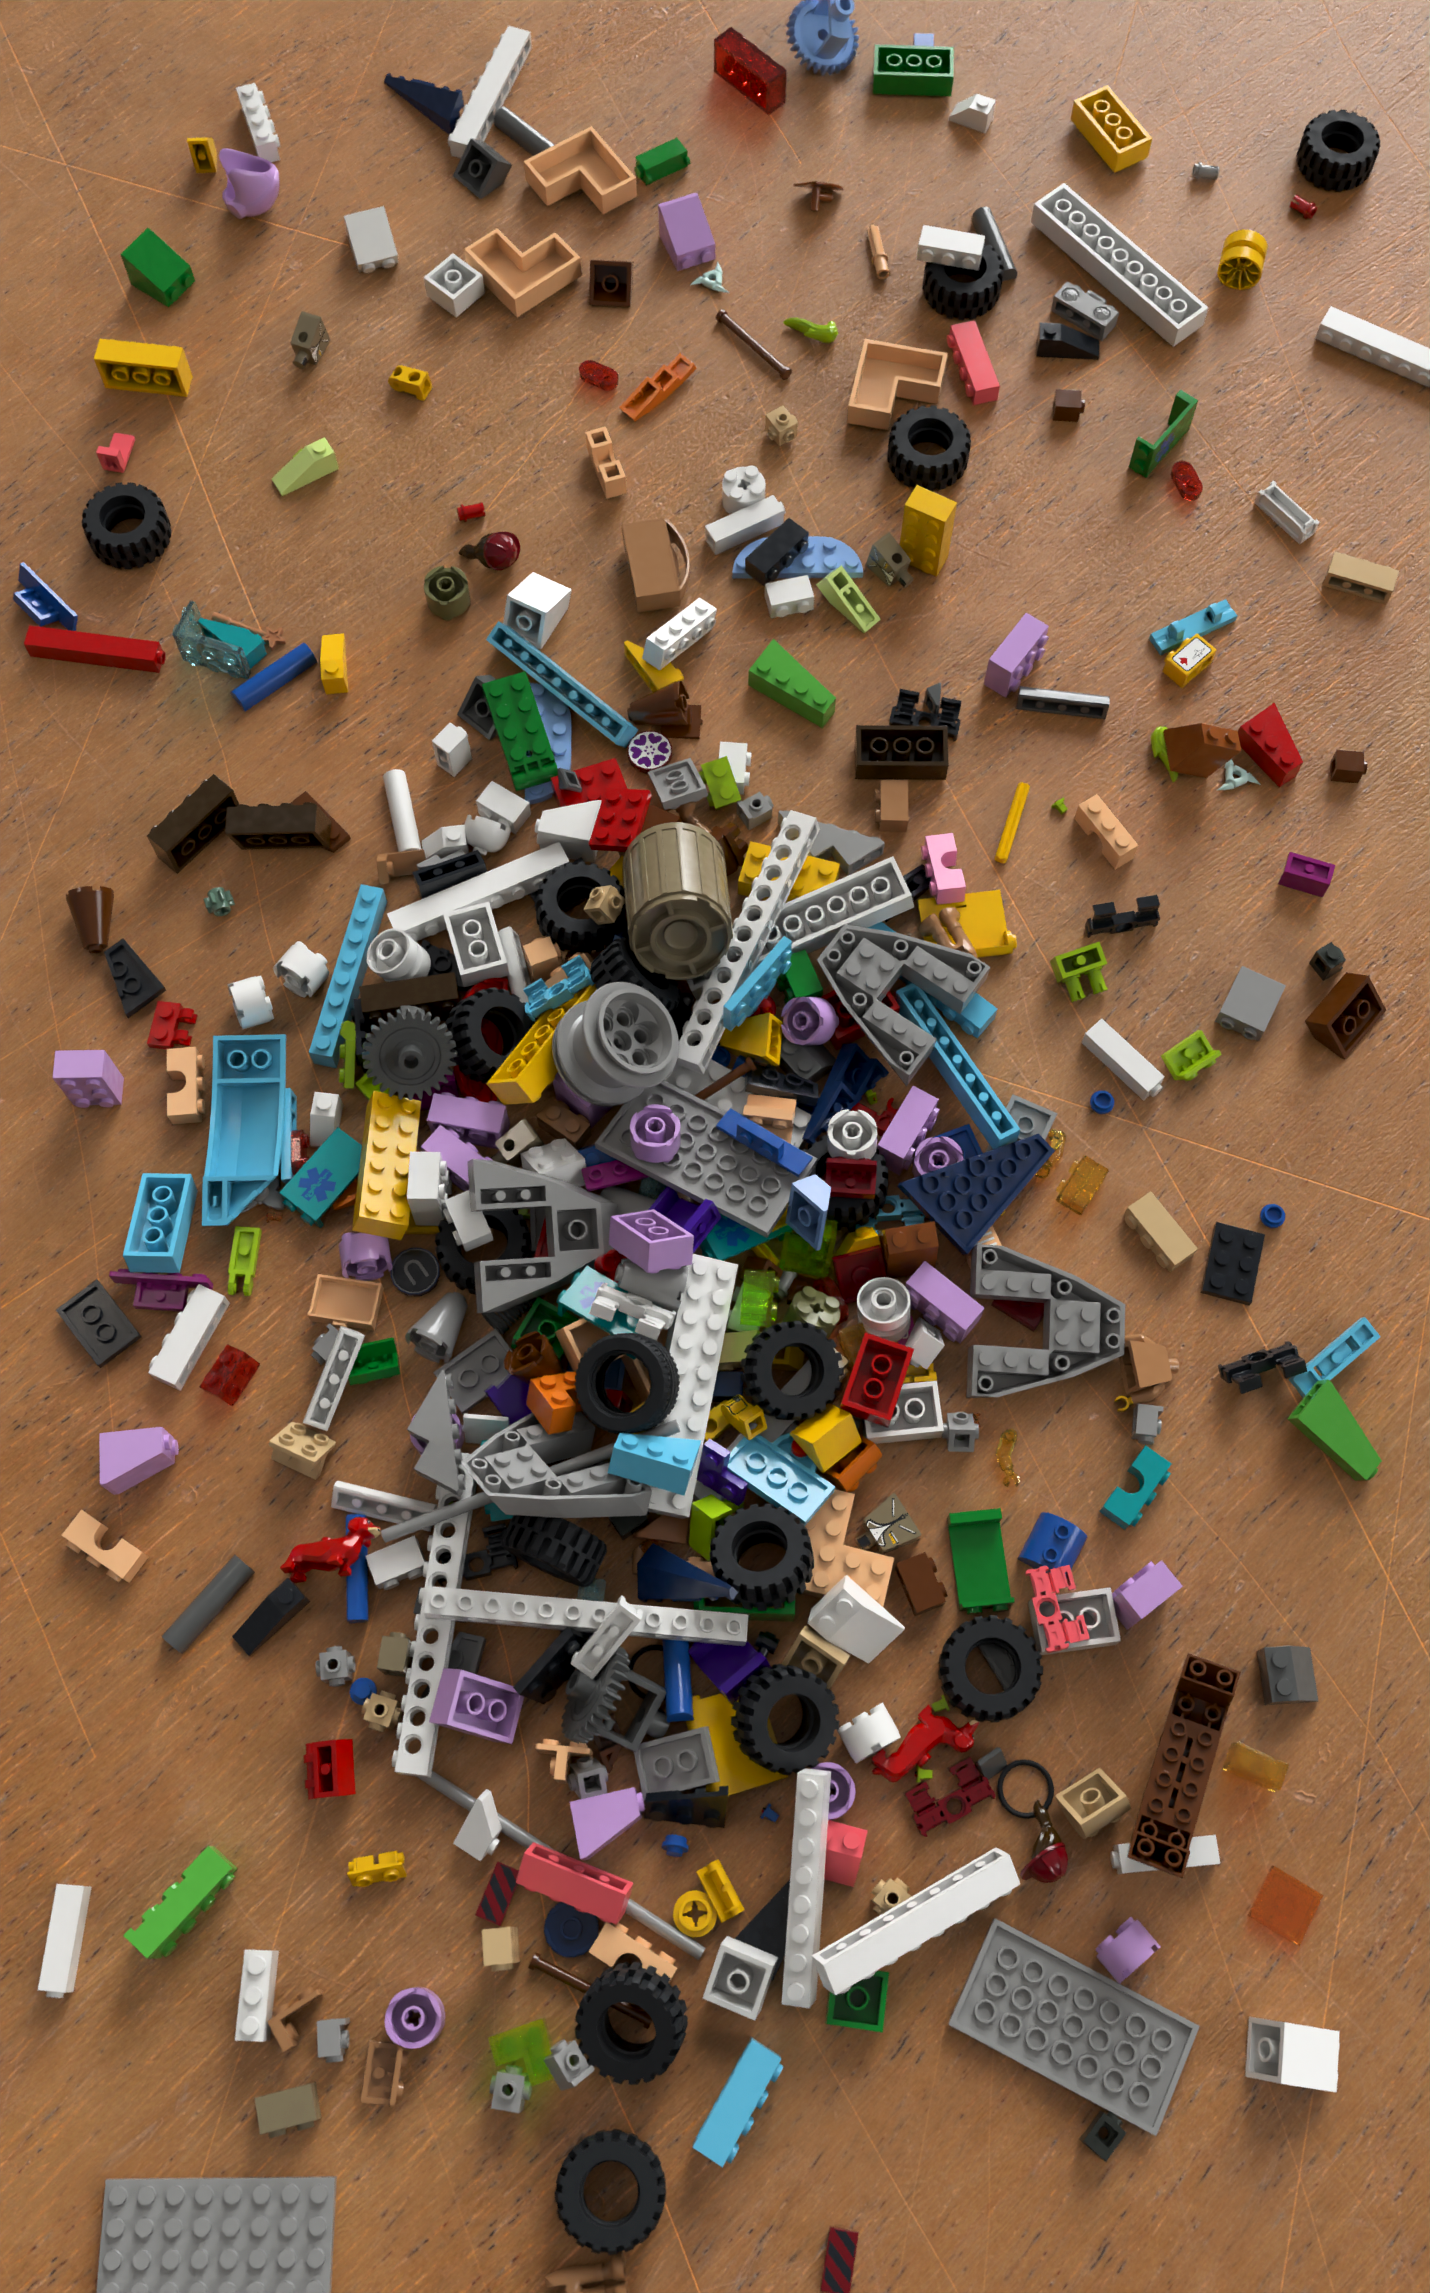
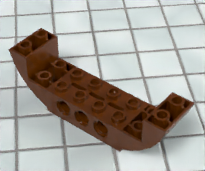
(1182, 1765)

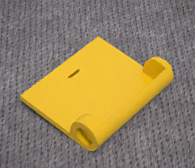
(980, 919)
(733, 1766)

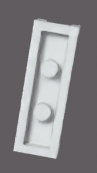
(1286, 513)
(607, 1638)

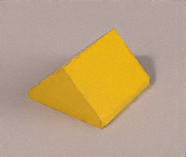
(827, 1436)

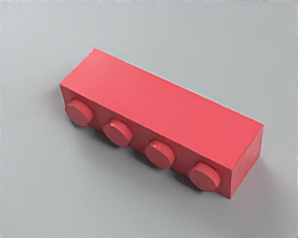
(973, 362)
(574, 1883)

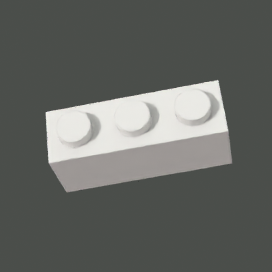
(950, 247)
(256, 1995)

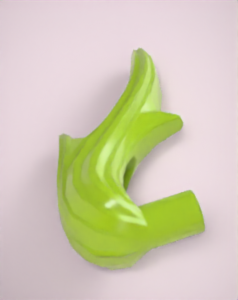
(821, 333)
(1159, 749)

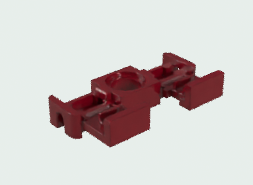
(933, 1815)

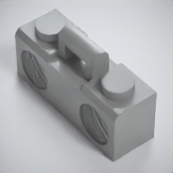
(1085, 310)

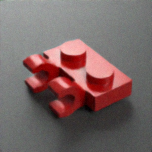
(165, 1024)

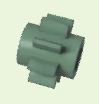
(219, 901)

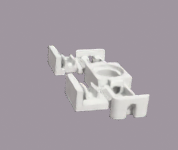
(650, 1316)

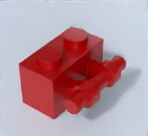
(330, 1768)

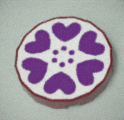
(649, 751)

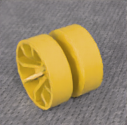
(1242, 259)

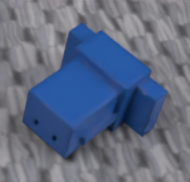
(769, 1813)

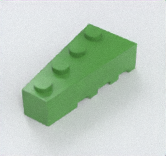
(791, 685)
(182, 1904)

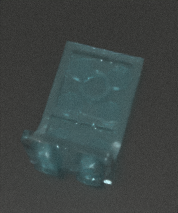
(205, 650)

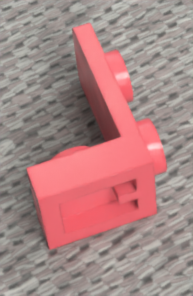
(117, 454)

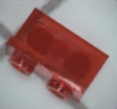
(230, 1375)

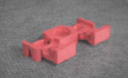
(1055, 1632)

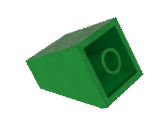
(156, 268)

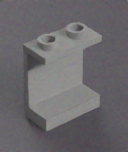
(1250, 1004)

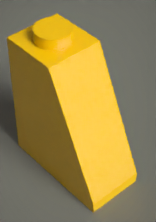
(756, 1037)

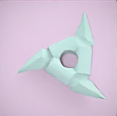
(707, 282)
(1232, 783)

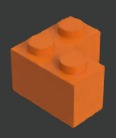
(554, 1401)

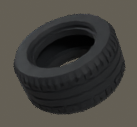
(592, 1392)

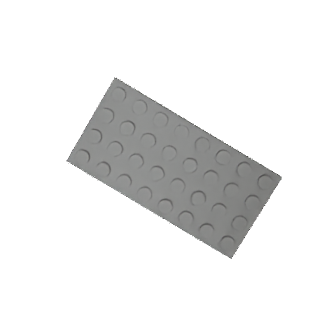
(708, 1160)
(1074, 2026)
(217, 2235)

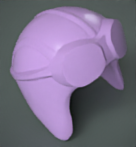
(250, 183)

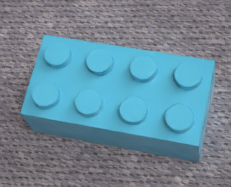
(160, 1223)
(736, 2102)

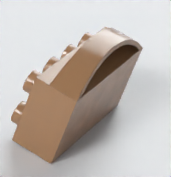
(655, 564)

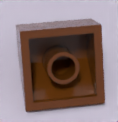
(611, 282)

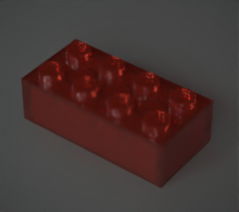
(750, 70)

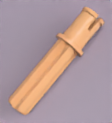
(879, 257)

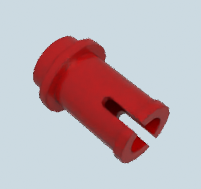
(1306, 208)
(470, 511)

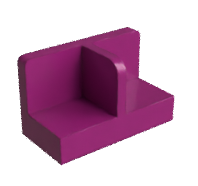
(1307, 874)

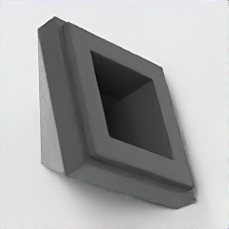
(568, 780)

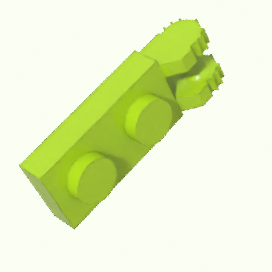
(347, 1052)
(244, 1258)

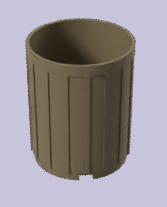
(677, 900)

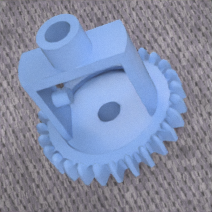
(823, 34)

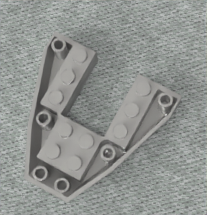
(868, 963)
(574, 1228)
(1079, 1324)
(516, 1476)

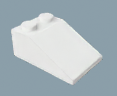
(854, 1621)

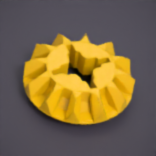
(685, 1923)

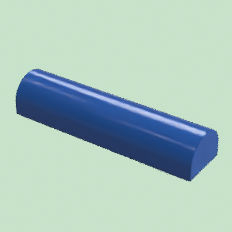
(274, 676)
(357, 1584)
(677, 1680)

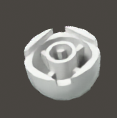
(485, 834)

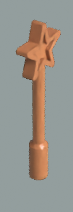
(271, 637)

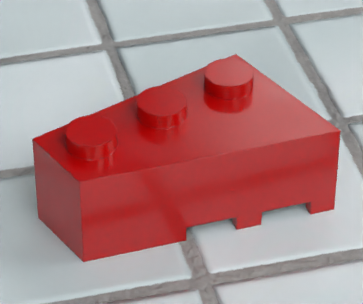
(1270, 745)

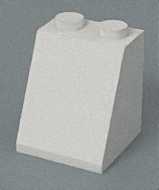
(371, 239)
(536, 608)
(570, 827)
(1292, 2054)

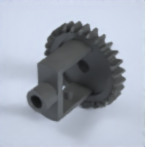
(396, 1044)
(593, 1698)

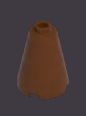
(662, 707)
(92, 915)
(532, 1358)

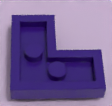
(714, 1473)

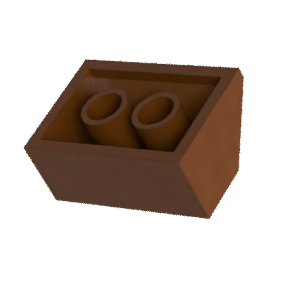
(1346, 1014)

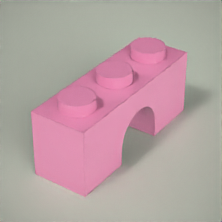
(945, 883)

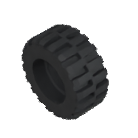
(1344, 132)
(964, 299)
(931, 426)
(125, 503)
(568, 932)
(620, 964)
(465, 1024)
(851, 1210)
(462, 1271)
(823, 1365)
(759, 1526)
(555, 1547)
(1025, 1658)
(816, 1725)
(610, 2051)
(571, 2204)

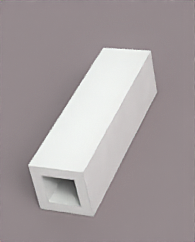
(744, 524)
(1123, 1060)
(1202, 1853)
(64, 1940)

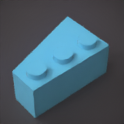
(655, 1460)

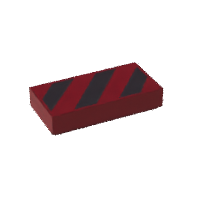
(498, 1894)
(839, 2260)

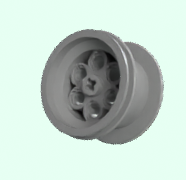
(615, 1044)

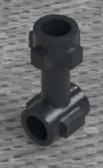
(766, 1643)

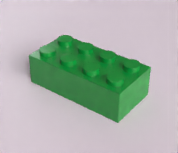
(913, 70)

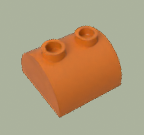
(852, 1467)

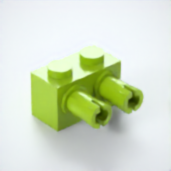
(1081, 961)
(705, 1518)

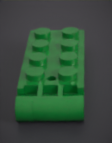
(520, 730)

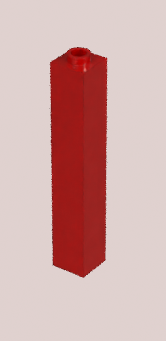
(94, 649)

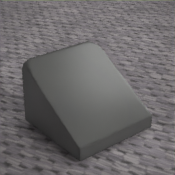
(932, 698)
(991, 1763)

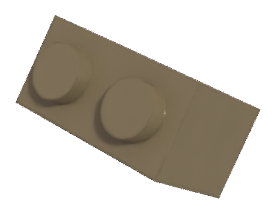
(395, 1654)
(288, 2108)

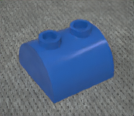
(1052, 1543)

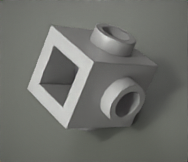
(960, 1432)
(344, 1670)
(587, 1777)
(503, 2097)

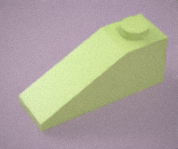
(307, 466)
(848, 599)

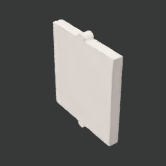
(482, 1427)

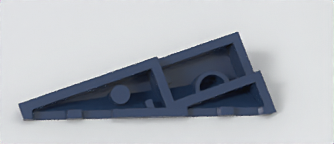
(435, 103)
(848, 1080)
(670, 1577)

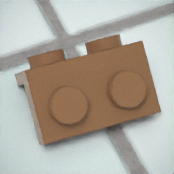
(382, 2073)

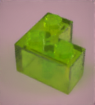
(802, 1258)
(757, 1297)
(527, 2041)

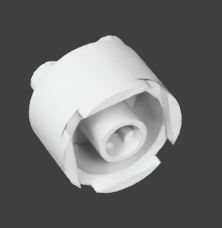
(742, 488)
(302, 970)
(251, 1002)
(852, 1135)
(869, 1733)

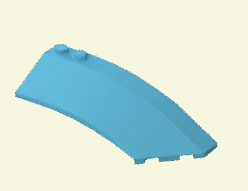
(243, 1123)

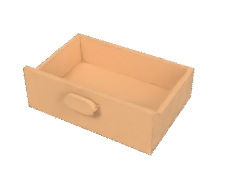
(346, 1302)

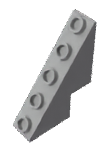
(845, 846)
(435, 1427)

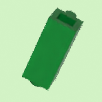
(661, 161)

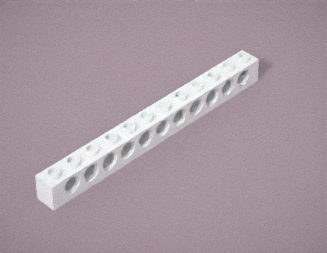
(795, 825)
(582, 1615)
(421, 1763)

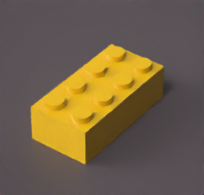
(1111, 129)
(143, 367)
(927, 529)
(812, 876)

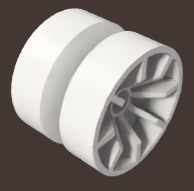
(397, 956)
(884, 1308)

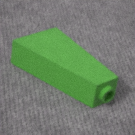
(1333, 1429)

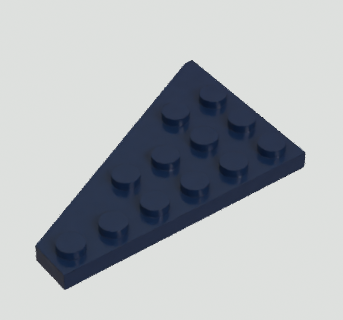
(977, 1190)

